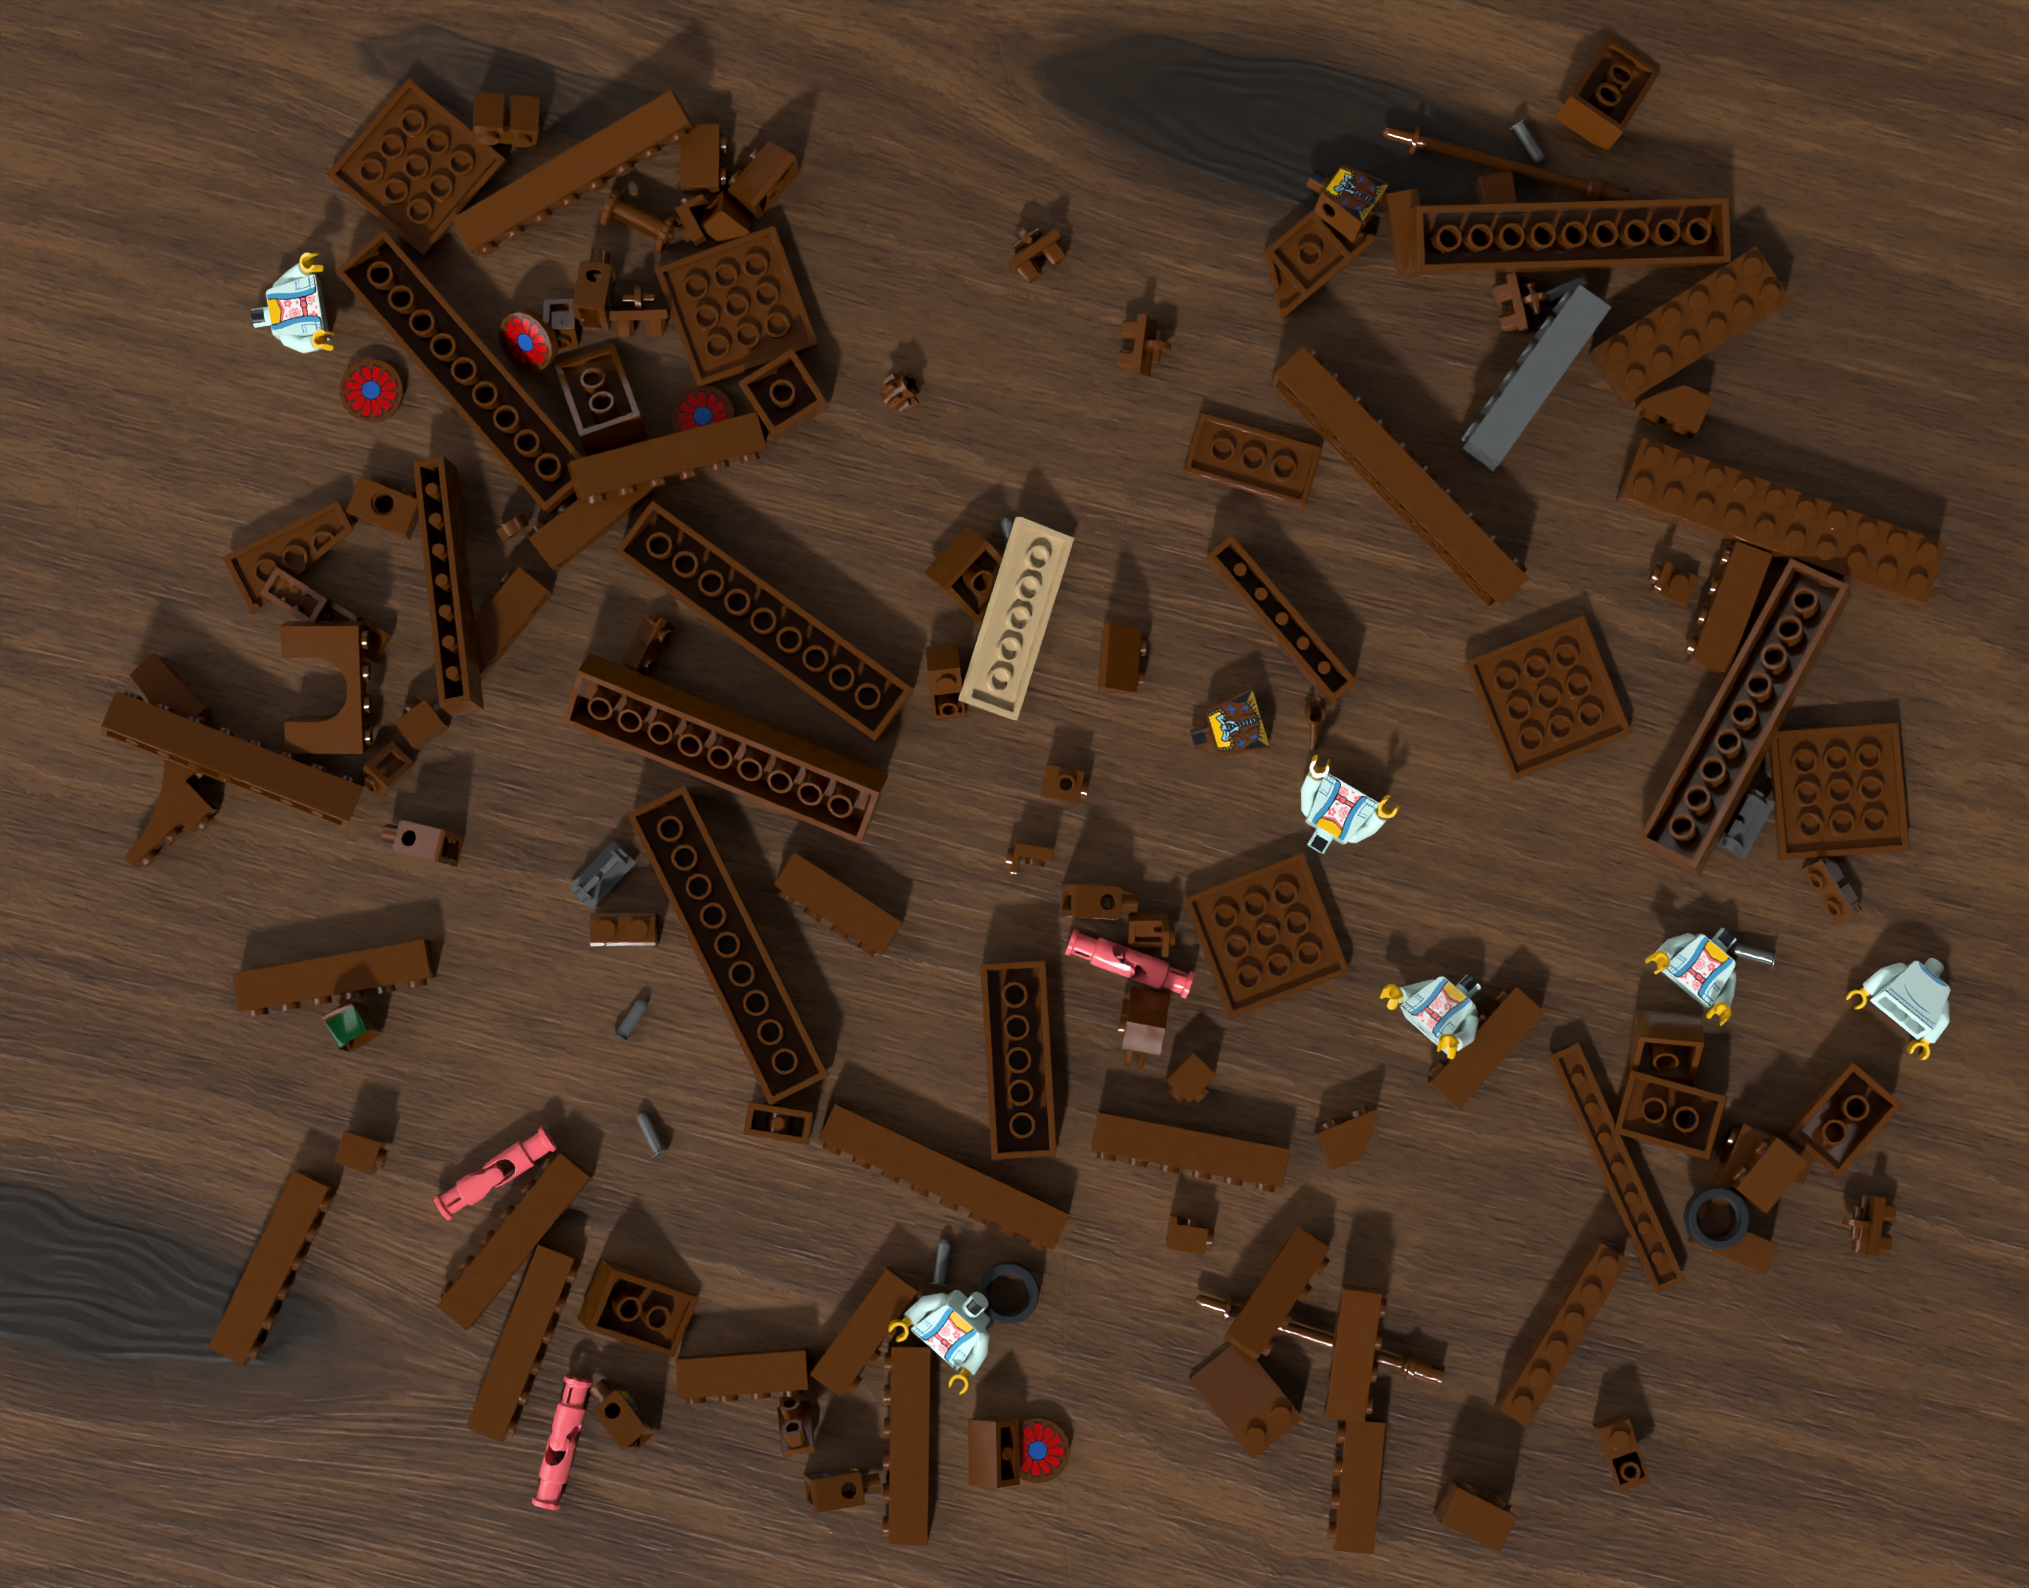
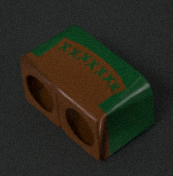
(351, 1025)

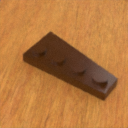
(290, 548)

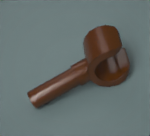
(1315, 721)

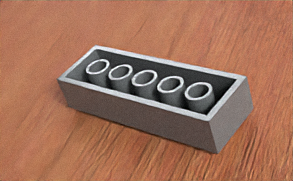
(1538, 374)

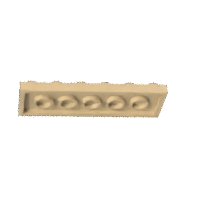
(1016, 618)

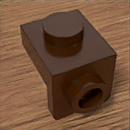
(689, 227)
(1150, 932)

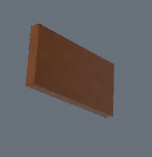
(1252, 460)

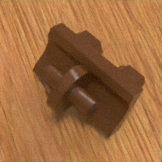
(1024, 262)
(1514, 290)
(653, 314)
(1147, 345)
(1868, 1224)
(795, 1426)

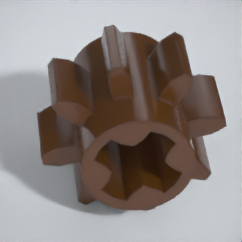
(900, 391)

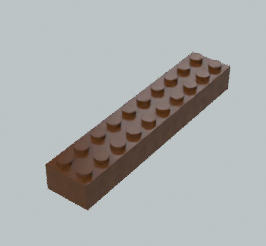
(1568, 236)
(462, 369)
(1399, 479)
(1781, 522)
(764, 622)
(1745, 716)
(724, 748)
(728, 944)

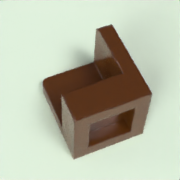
(725, 219)

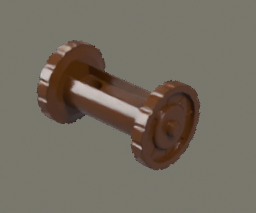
(639, 219)

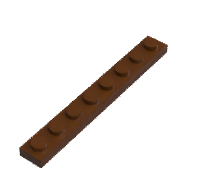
(1616, 1168)

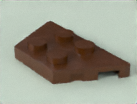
(1308, 260)

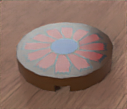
(528, 340)
(371, 390)
(700, 407)
(1042, 1450)

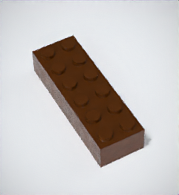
(1689, 326)
(1018, 1060)

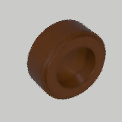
(512, 527)

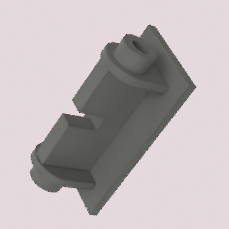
(1746, 823)
(602, 875)

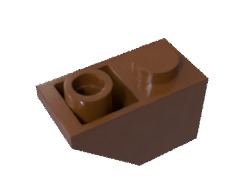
(1678, 408)
(945, 681)
(1347, 1139)
(1621, 1452)

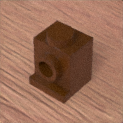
(1188, 1236)

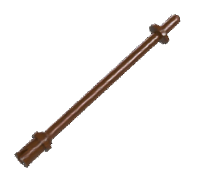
(1594, 189)
(1409, 1366)

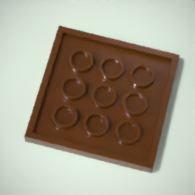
(416, 168)
(736, 306)
(1547, 698)
(1838, 791)
(1266, 935)

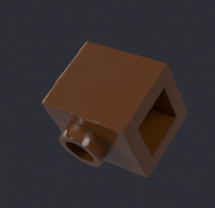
(422, 722)
(1064, 785)
(1190, 1080)
(361, 1152)

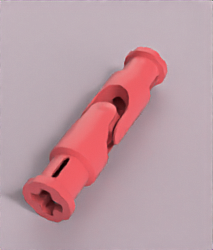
(1153, 971)
(477, 1184)
(565, 1428)

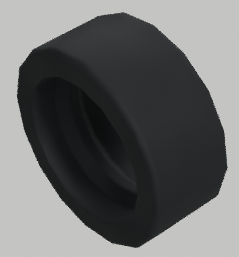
(1741, 1213)
(1031, 1284)

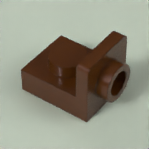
(562, 319)
(1672, 583)
(385, 770)
(1034, 856)

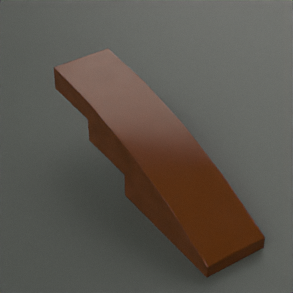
(314, 605)

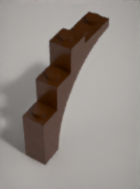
(180, 800)

